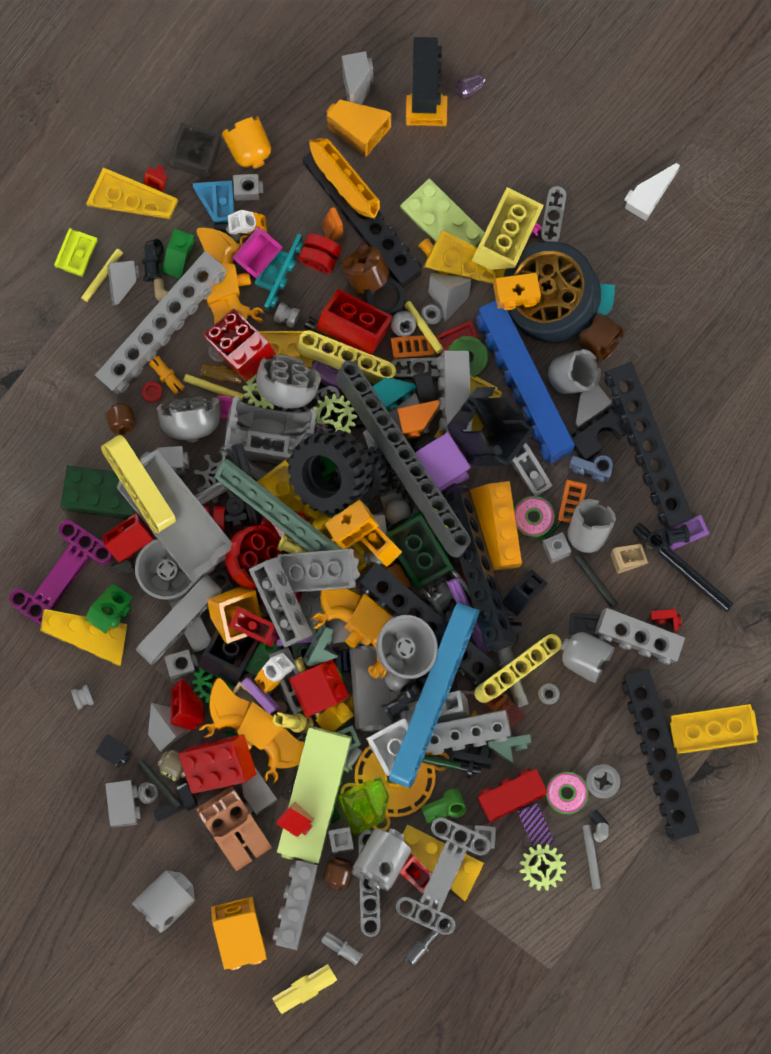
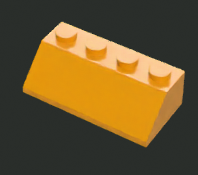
(498, 524)

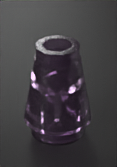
(469, 86)

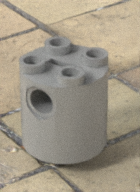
(382, 859)
(165, 899)

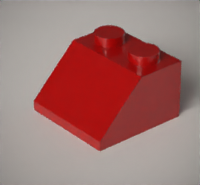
(319, 687)

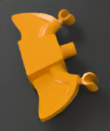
(226, 294)
(362, 617)
(257, 727)

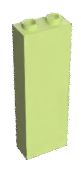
(316, 791)

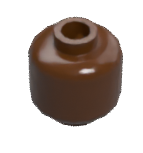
(120, 419)
(338, 873)

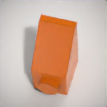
(416, 418)

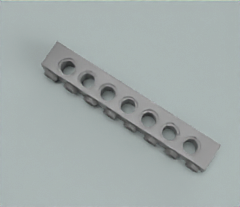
(150, 325)

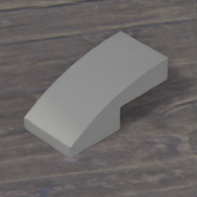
(488, 832)

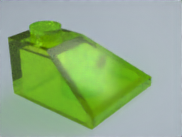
(364, 805)

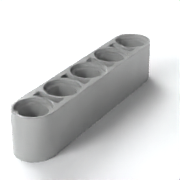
(178, 620)
(366, 894)

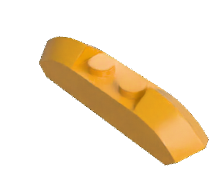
(344, 177)

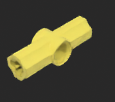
(304, 989)

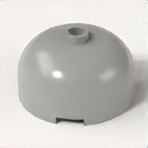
(287, 381)
(189, 424)

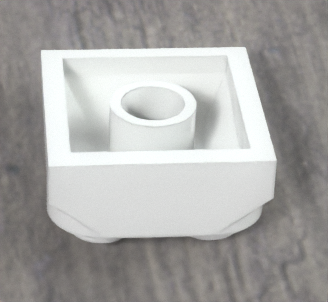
(387, 744)

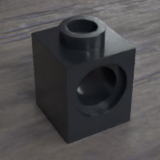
(114, 751)

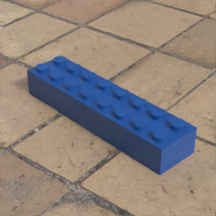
(525, 382)

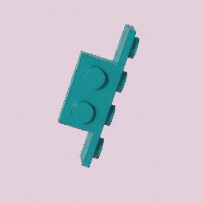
(274, 274)

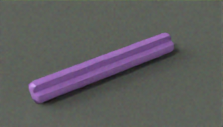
(460, 597)

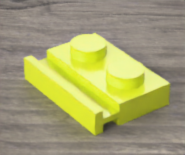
(76, 252)

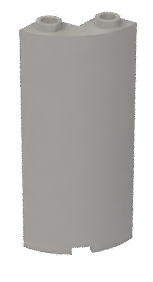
(195, 537)

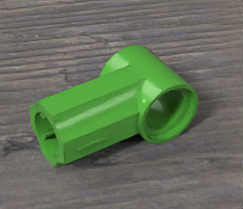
(451, 804)

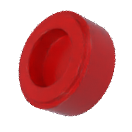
(152, 392)

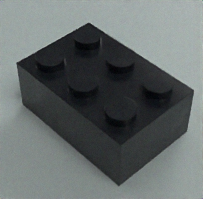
(229, 659)

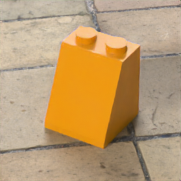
(358, 124)
(238, 933)

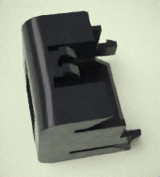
(503, 438)

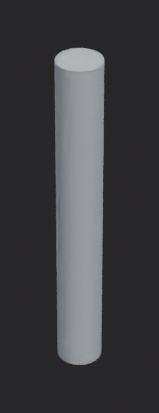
(592, 861)

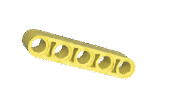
(340, 350)
(138, 483)
(510, 672)

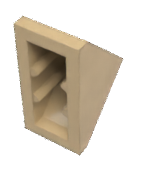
(628, 557)

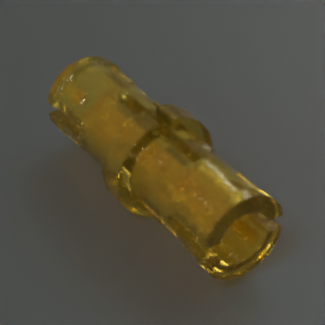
(220, 373)

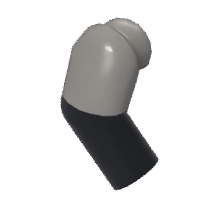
(224, 227)
(602, 827)

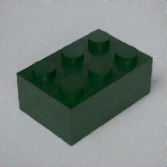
(421, 549)

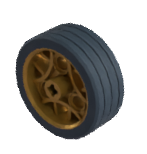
(555, 290)

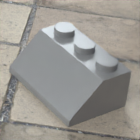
(357, 76)

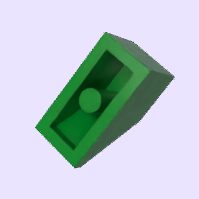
(178, 253)

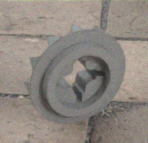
(612, 777)

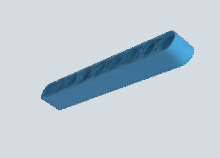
(434, 695)

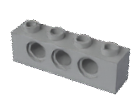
(280, 602)
(671, 642)

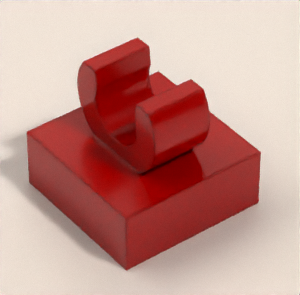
(156, 178)

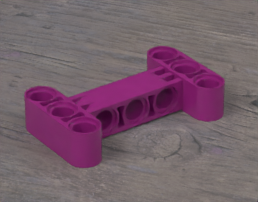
(63, 572)

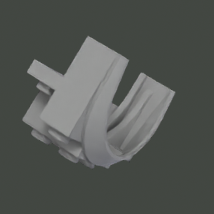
(265, 432)

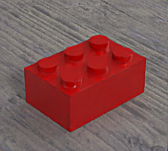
(354, 322)
(217, 764)
(511, 795)

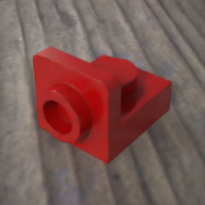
(663, 616)

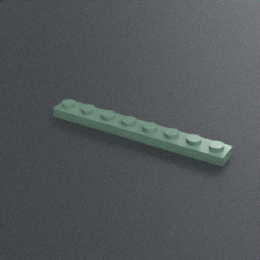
(273, 508)

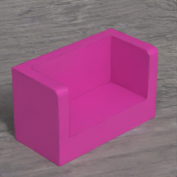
(257, 252)

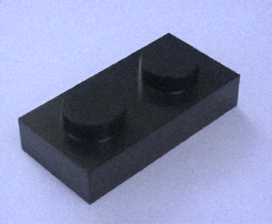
(583, 623)

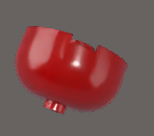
(249, 549)

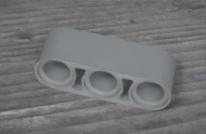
(196, 633)

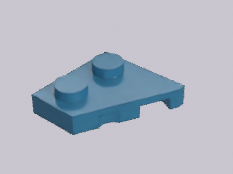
(216, 198)

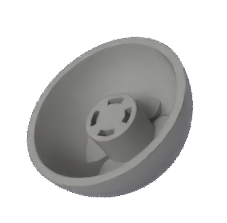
(149, 566)
(415, 643)

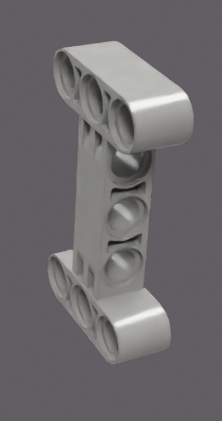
(443, 875)

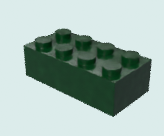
(94, 493)

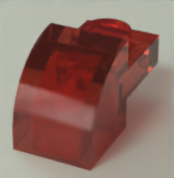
(503, 702)

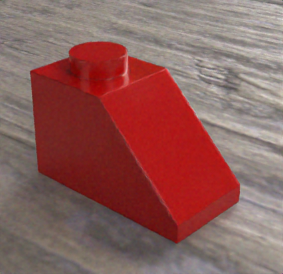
(254, 626)
(185, 706)
(296, 820)
(416, 873)

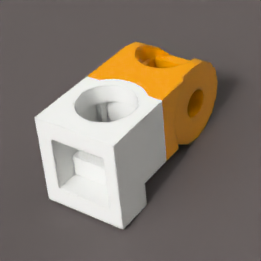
(246, 222)
(273, 672)

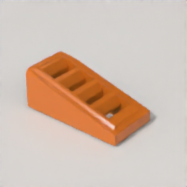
(333, 225)
(411, 339)
(569, 483)

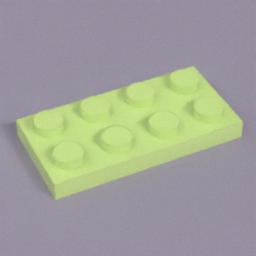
(436, 212)

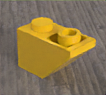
(338, 715)

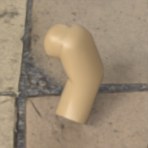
(159, 289)

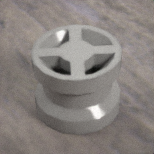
(82, 697)

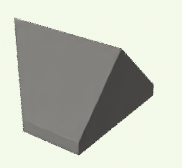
(448, 292)
(160, 729)

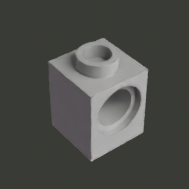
(240, 181)
(556, 548)
(171, 662)
(341, 840)

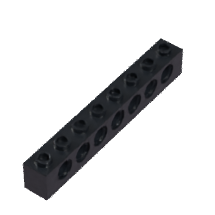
(403, 274)
(673, 491)
(375, 573)
(480, 573)
(644, 681)

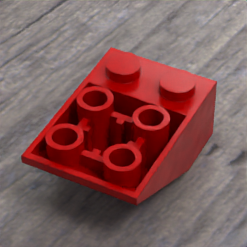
(239, 344)

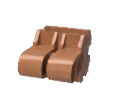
(243, 822)

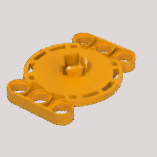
(399, 796)

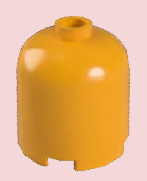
(248, 143)

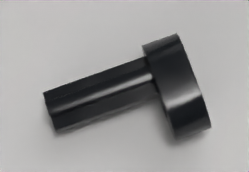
(188, 800)

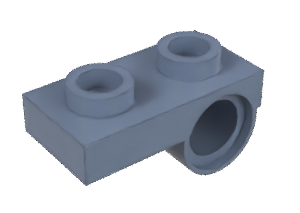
(582, 466)

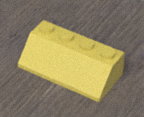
(507, 231)

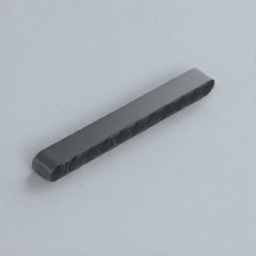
(351, 381)

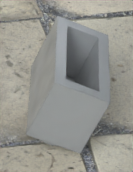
(122, 803)

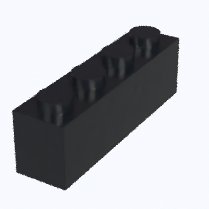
(425, 75)

